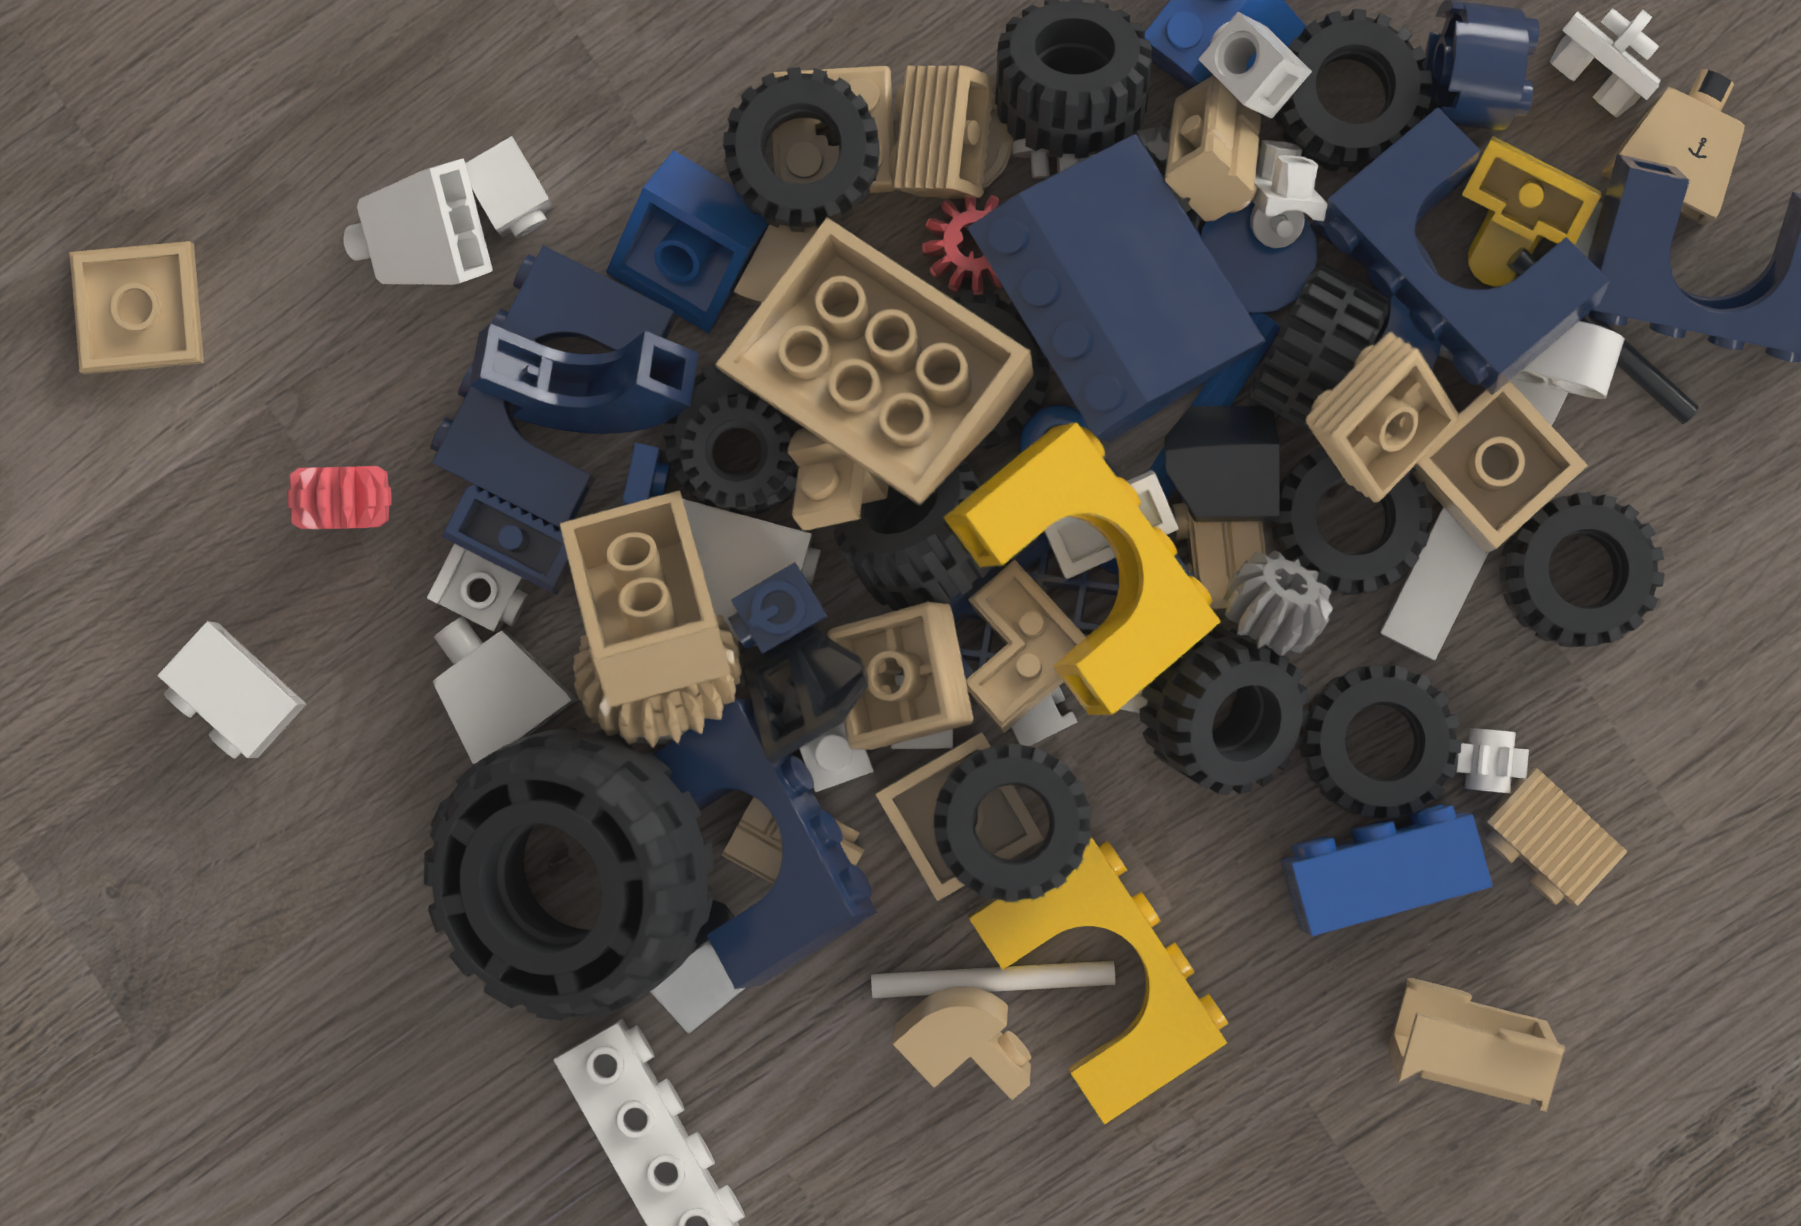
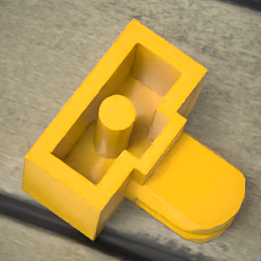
(1523, 204)

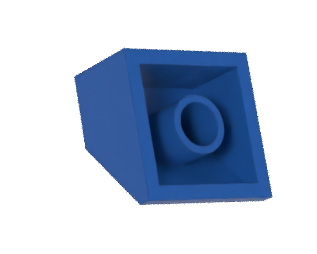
(1187, 26)
(687, 241)

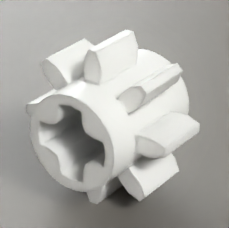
(1491, 760)

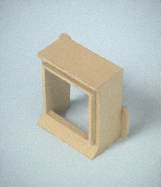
(1473, 1045)

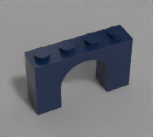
(1634, 254)
(553, 303)
(1485, 330)
(817, 886)

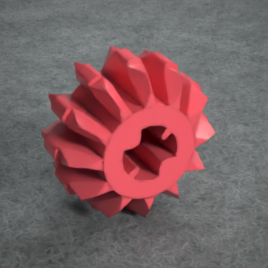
(953, 242)
(339, 497)

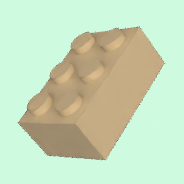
(644, 599)

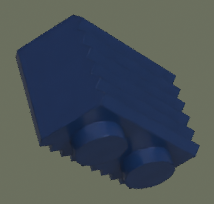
(510, 538)

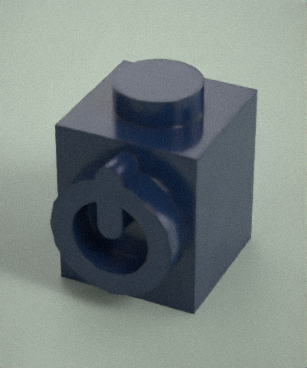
(776, 610)

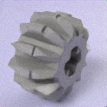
(1278, 602)

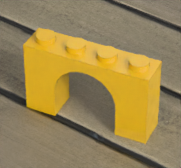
(1157, 604)
(1172, 1025)

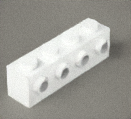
(642, 1132)

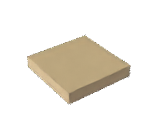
(136, 307)

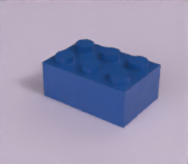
(1385, 869)

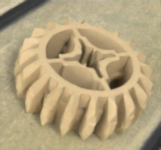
(662, 713)

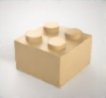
(1497, 466)
(1000, 819)

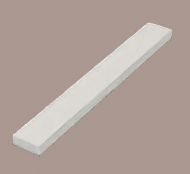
(1451, 557)

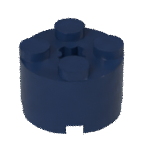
(1481, 64)

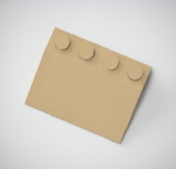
(877, 362)

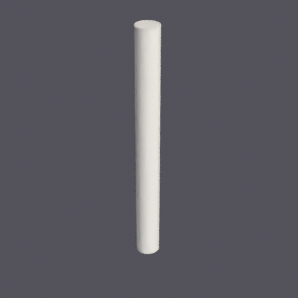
(994, 978)

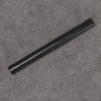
(1630, 359)

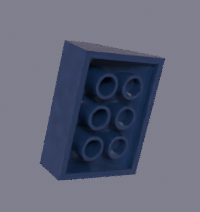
(1116, 287)

